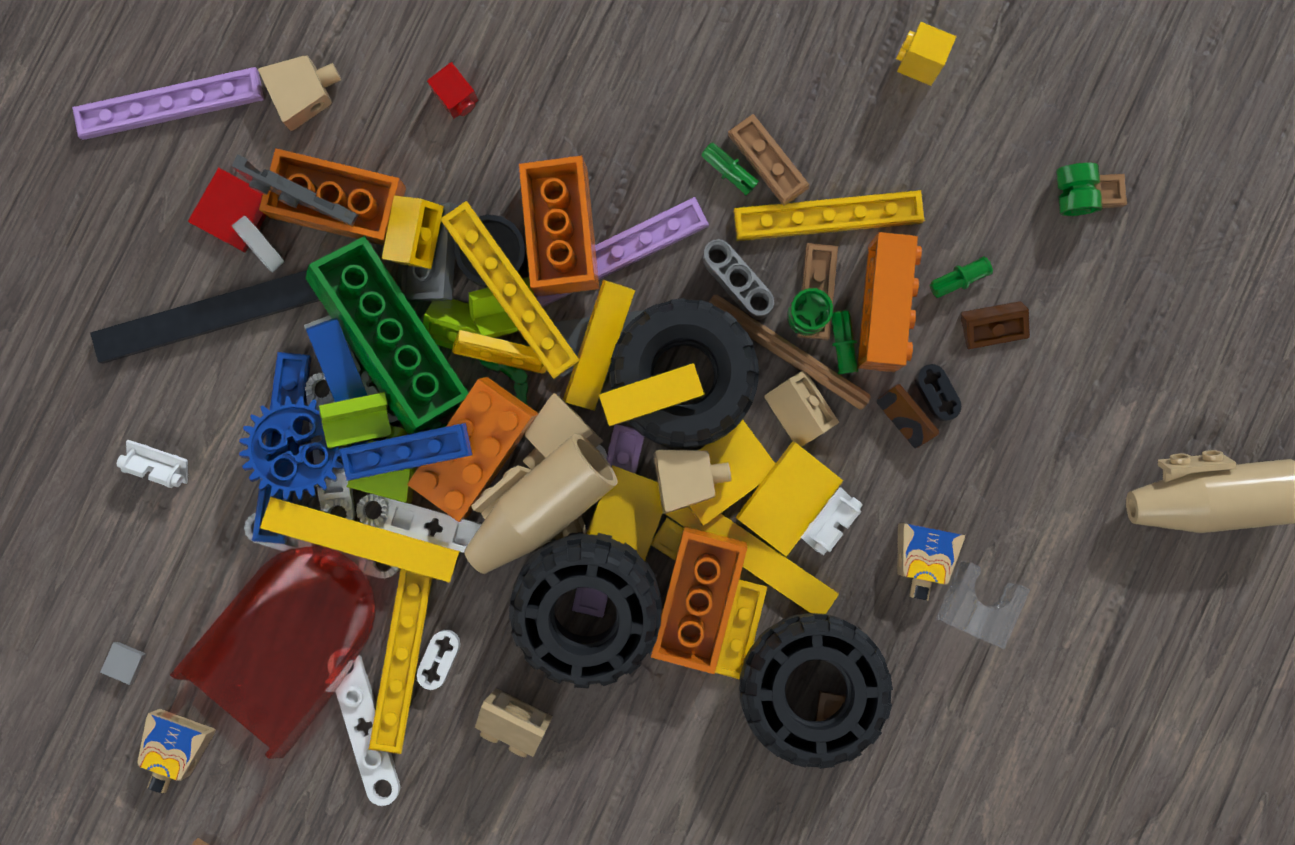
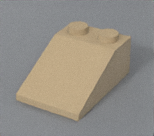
(512, 722)

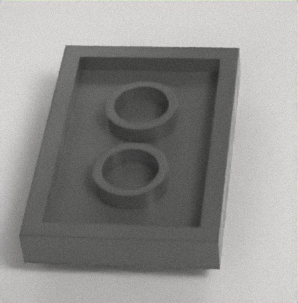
(436, 283)

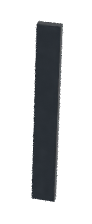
(202, 317)

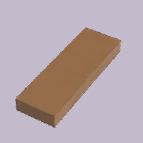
(768, 159)
(820, 273)

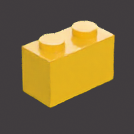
(924, 53)
(412, 232)

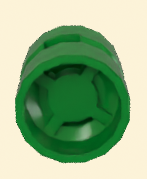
(1079, 189)
(810, 311)

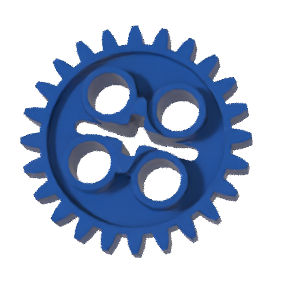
(282, 421)

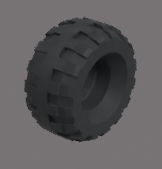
(720, 339)
(589, 563)
(857, 720)

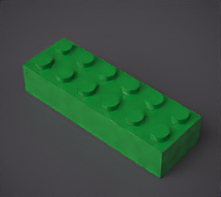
(386, 335)

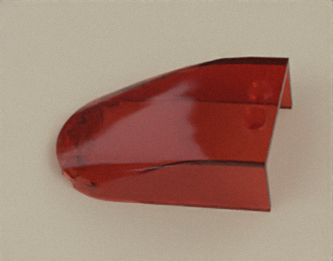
(285, 643)

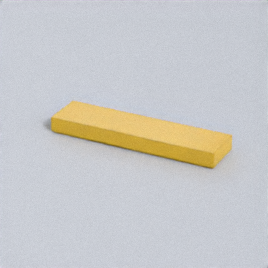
(598, 345)

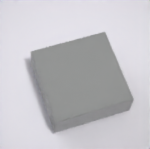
(123, 663)

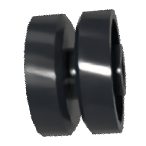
(507, 238)

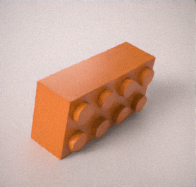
(354, 188)
(558, 226)
(888, 302)
(494, 428)
(699, 599)

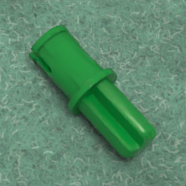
(729, 168)
(961, 277)
(844, 342)

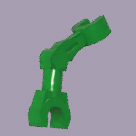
(517, 375)

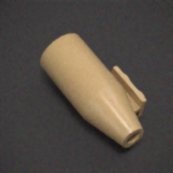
(1215, 494)
(538, 503)

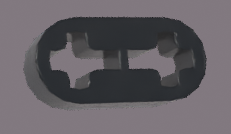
(944, 388)

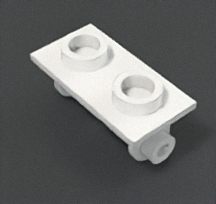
(164, 467)
(822, 531)

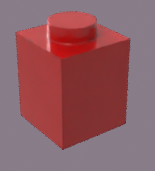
(453, 91)

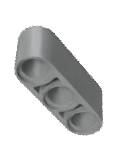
(734, 264)

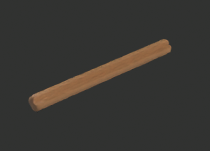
(795, 356)

